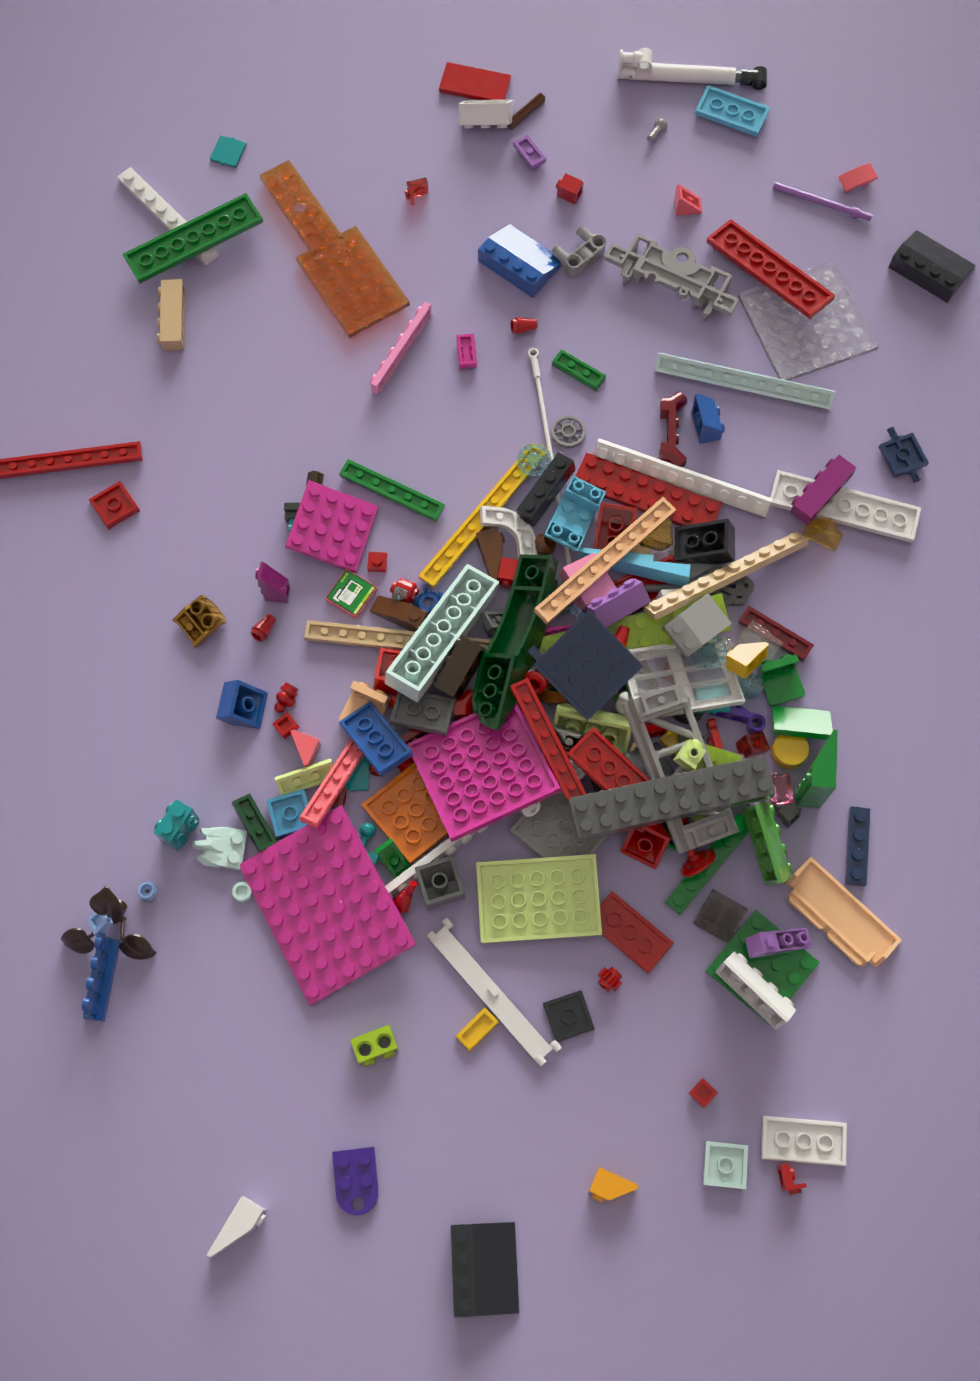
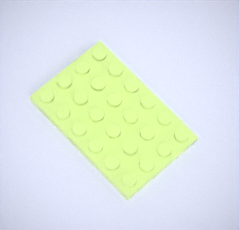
(538, 898)

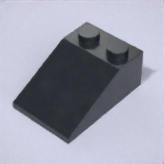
(705, 543)

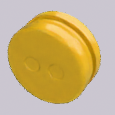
(789, 751)

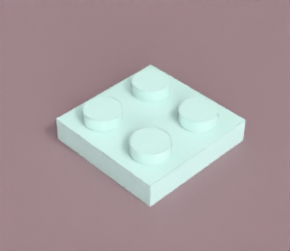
(725, 1165)

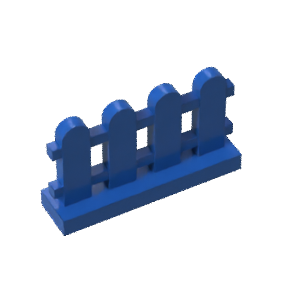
(101, 978)

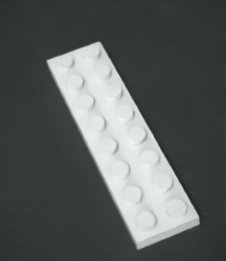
(852, 508)

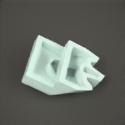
(221, 847)

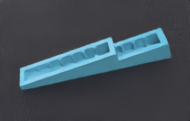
(645, 566)

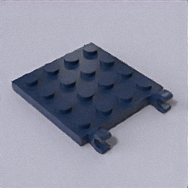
(587, 664)

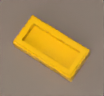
(477, 1029)

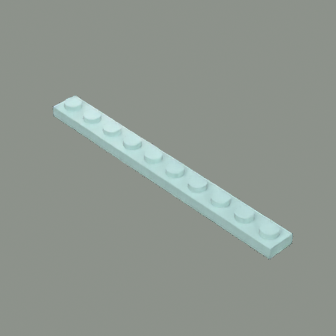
(744, 381)

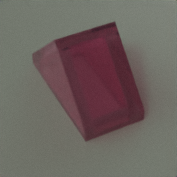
(782, 787)

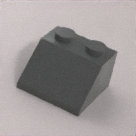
(440, 882)

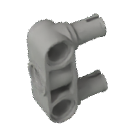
(584, 255)

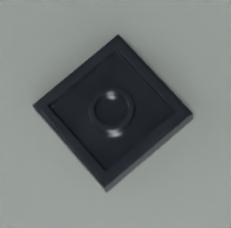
(568, 1016)

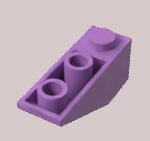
(777, 942)

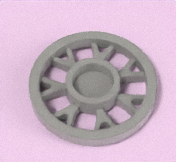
(568, 431)

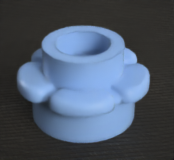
(147, 886)

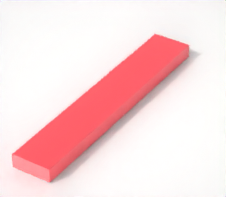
(332, 785)

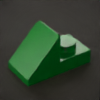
(392, 858)

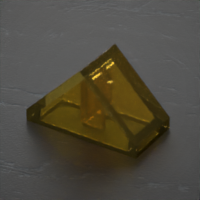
(823, 532)
(660, 538)

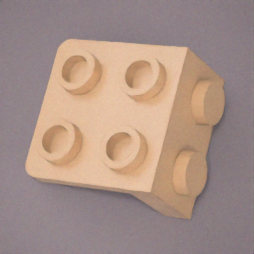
(361, 695)

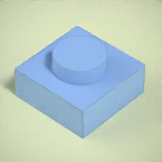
(99, 923)

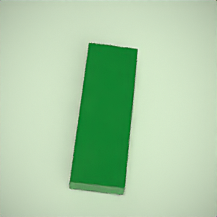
(578, 370)

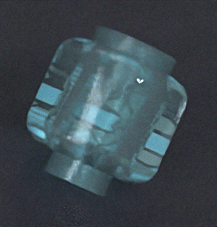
(751, 686)

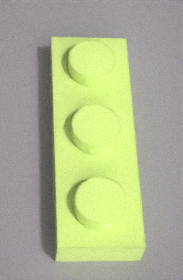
(303, 777)

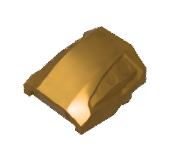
(200, 619)

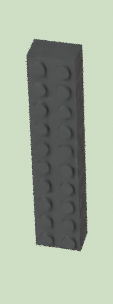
(670, 798)

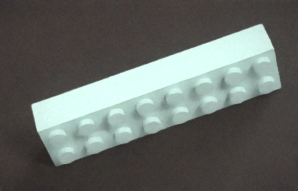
(434, 640)

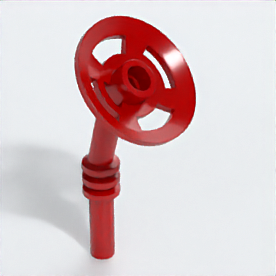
(695, 859)

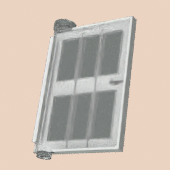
(703, 686)

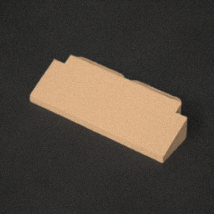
(840, 915)

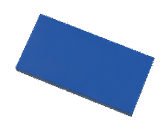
(376, 738)

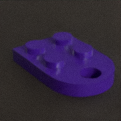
(356, 1177)

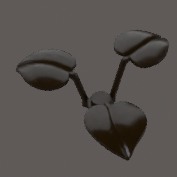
(107, 904)

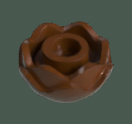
(544, 545)

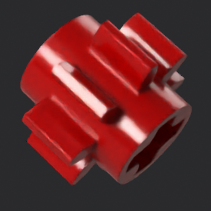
(609, 979)

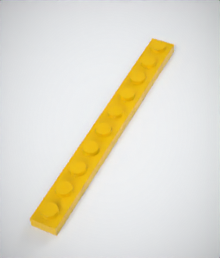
(467, 531)

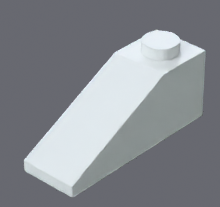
(240, 1223)

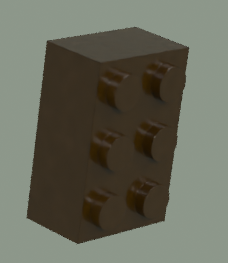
(459, 667)

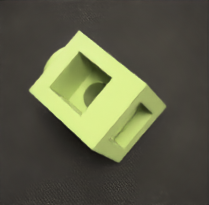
(685, 758)

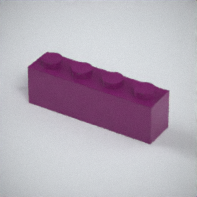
(823, 489)

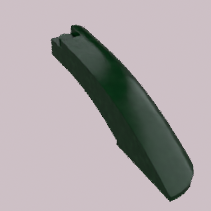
(519, 629)

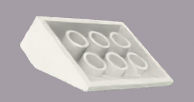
(756, 991)

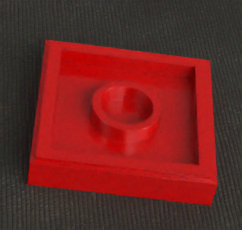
(114, 505)

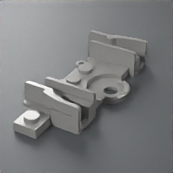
(677, 276)

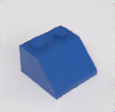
(706, 419)
(241, 704)

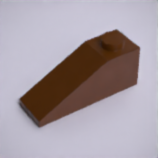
(491, 547)
(399, 613)

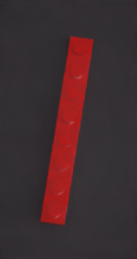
(70, 459)
(547, 739)

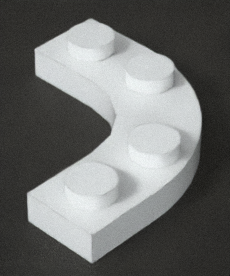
(512, 523)

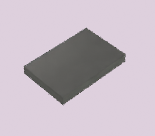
(429, 715)

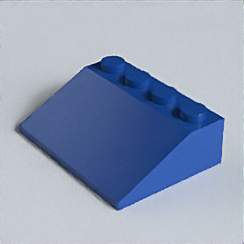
(518, 259)

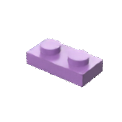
(529, 152)

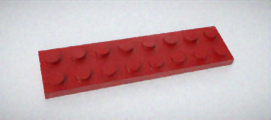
(770, 269)
(643, 491)

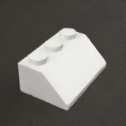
(486, 113)

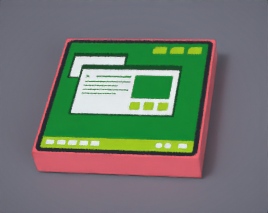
(351, 593)

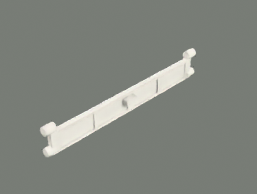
(491, 994)

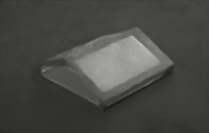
(757, 634)

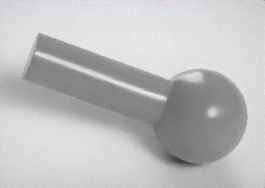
(659, 126)

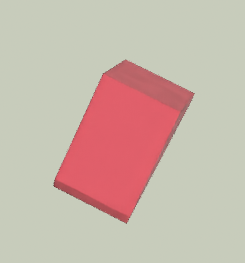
(686, 202)
(307, 746)

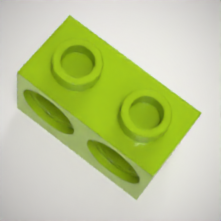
(373, 1039)

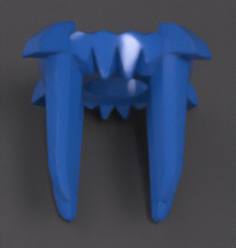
(418, 600)

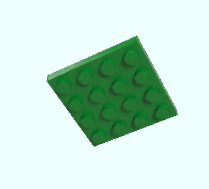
(783, 970)

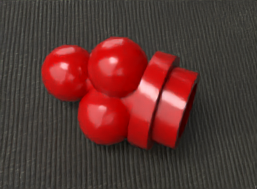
(285, 697)

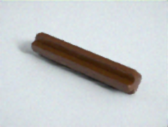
(526, 110)

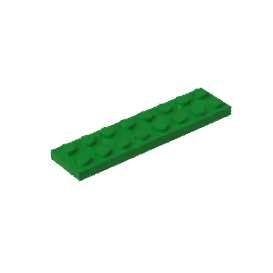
(192, 238)

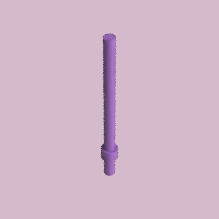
(853, 212)

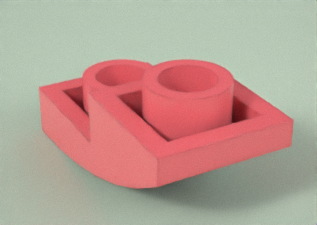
(857, 177)

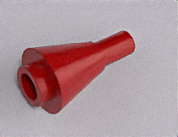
(404, 899)

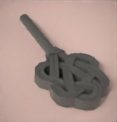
(731, 596)

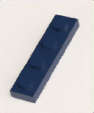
(857, 846)

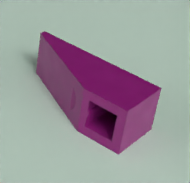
(272, 584)

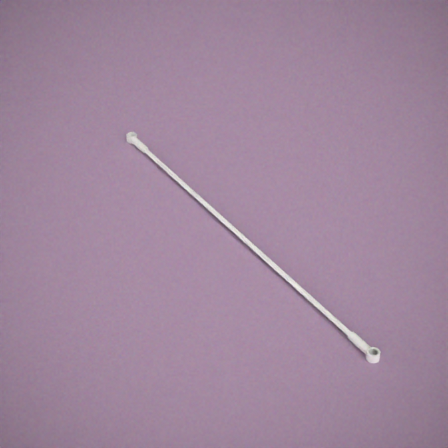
(536, 373)

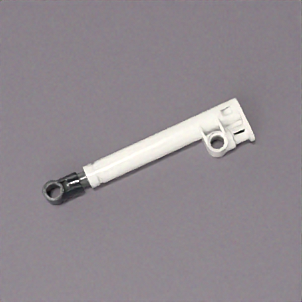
(640, 67)

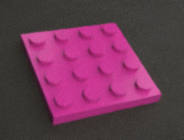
(331, 526)

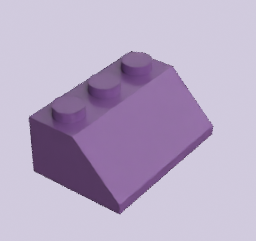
(619, 602)

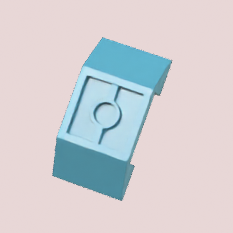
(574, 514)

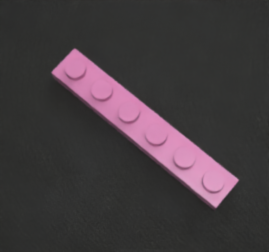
(403, 344)

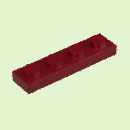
(792, 642)

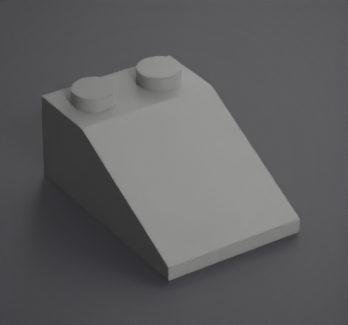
(696, 625)

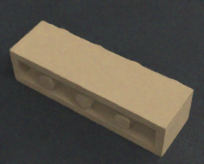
(171, 315)

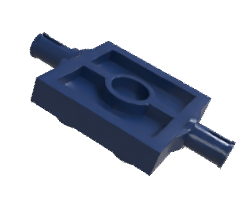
(903, 455)

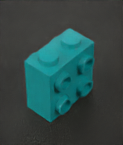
(176, 825)

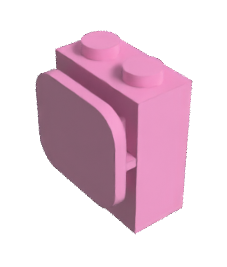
(597, 590)

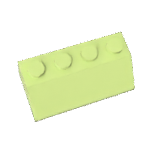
(610, 725)

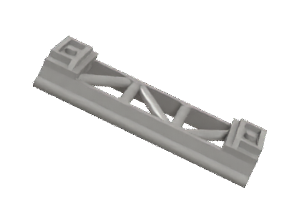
(648, 709)

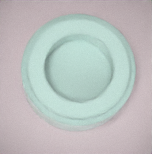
(242, 892)

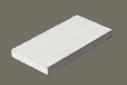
(804, 1141)

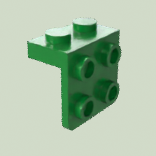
(781, 680)

